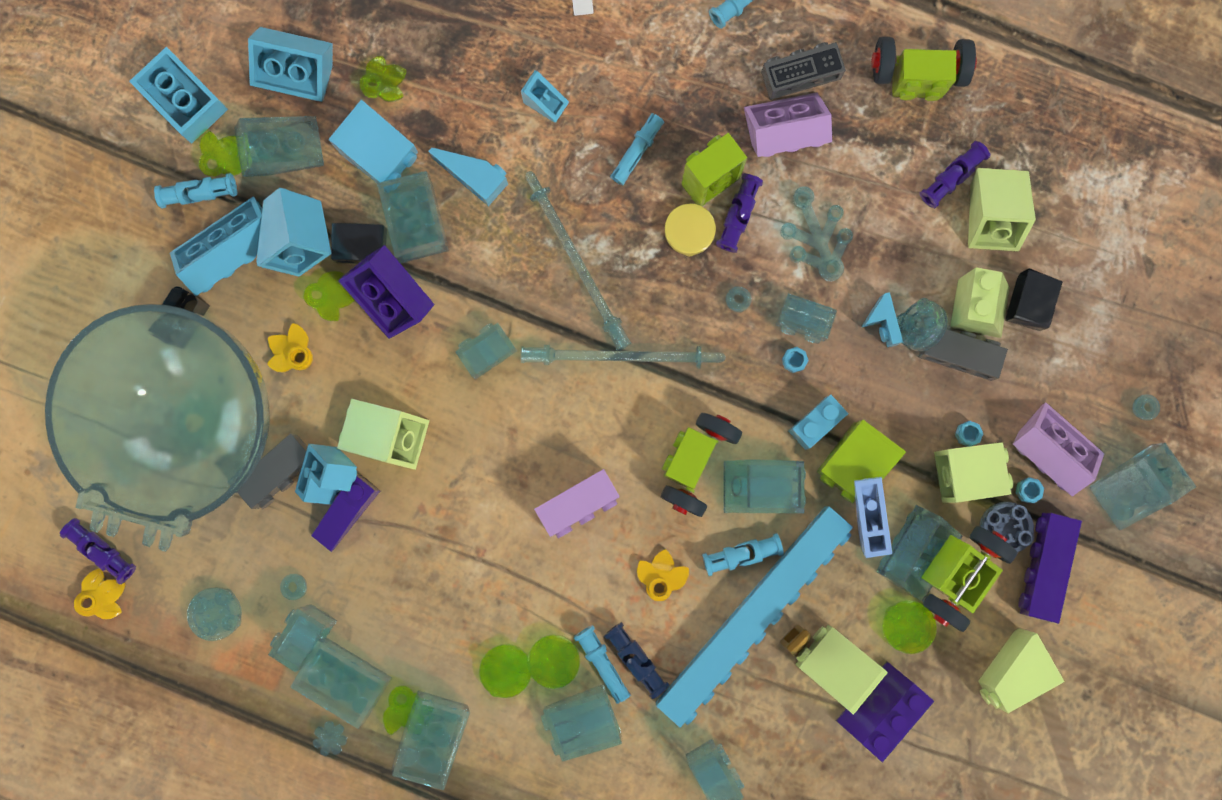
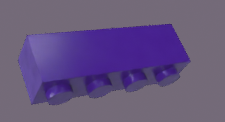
(1049, 567)

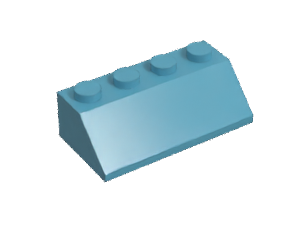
(219, 248)

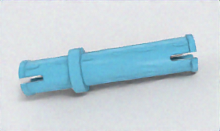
(642, 141)

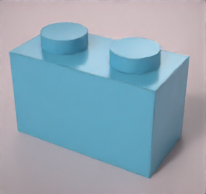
(818, 422)

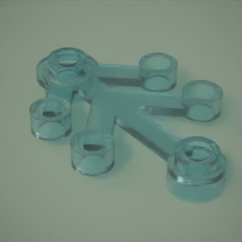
(819, 238)

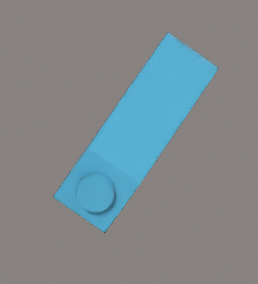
(475, 174)

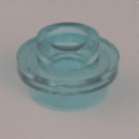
(738, 307)
(1139, 410)
(301, 586)

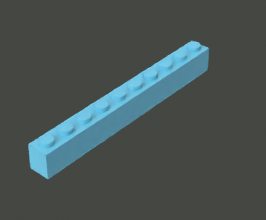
(753, 616)

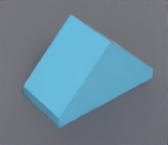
(543, 97)

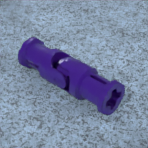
(955, 174)
(740, 210)
(99, 553)

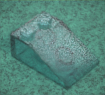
(278, 145)

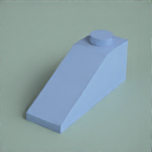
(872, 517)

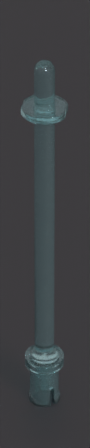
(611, 323)
(548, 355)

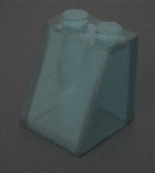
(764, 486)
(582, 724)

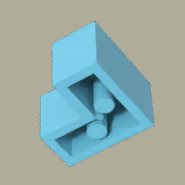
(324, 474)

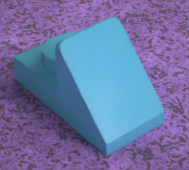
(884, 313)

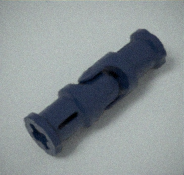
(639, 664)

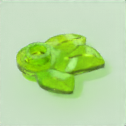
(386, 77)
(223, 151)
(333, 296)
(398, 713)

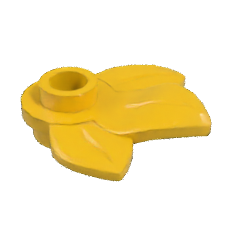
(288, 348)
(663, 572)
(103, 596)

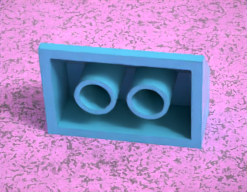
(289, 63)

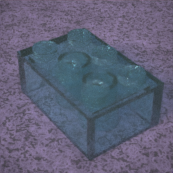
(413, 217)
(341, 682)
(430, 740)

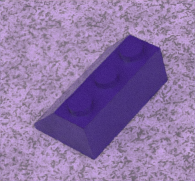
(387, 292)
(887, 713)

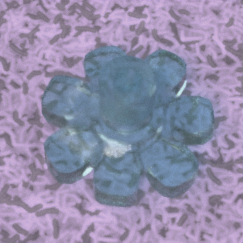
(329, 738)

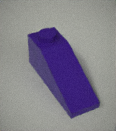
(345, 512)

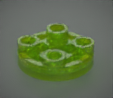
(909, 627)
(553, 661)
(504, 671)

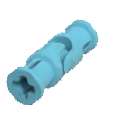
(197, 190)
(740, 554)

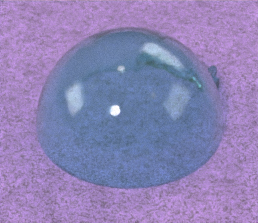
(156, 418)

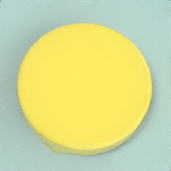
(690, 229)

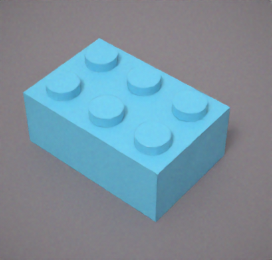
(178, 95)

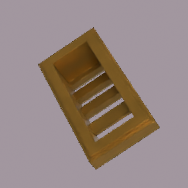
(795, 640)

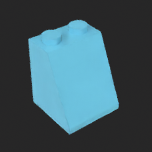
(373, 144)
(292, 233)

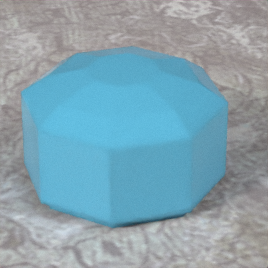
(795, 360)
(969, 433)
(1029, 490)

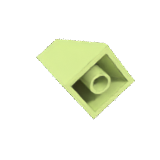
(1000, 209)
(980, 302)
(383, 434)
(973, 473)
(840, 668)
(1019, 672)

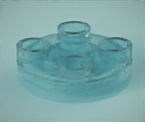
(922, 325)
(214, 614)

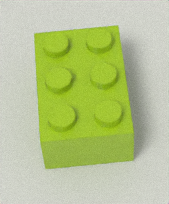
(713, 169)

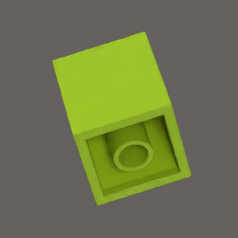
(858, 456)

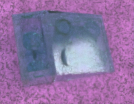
(1142, 485)

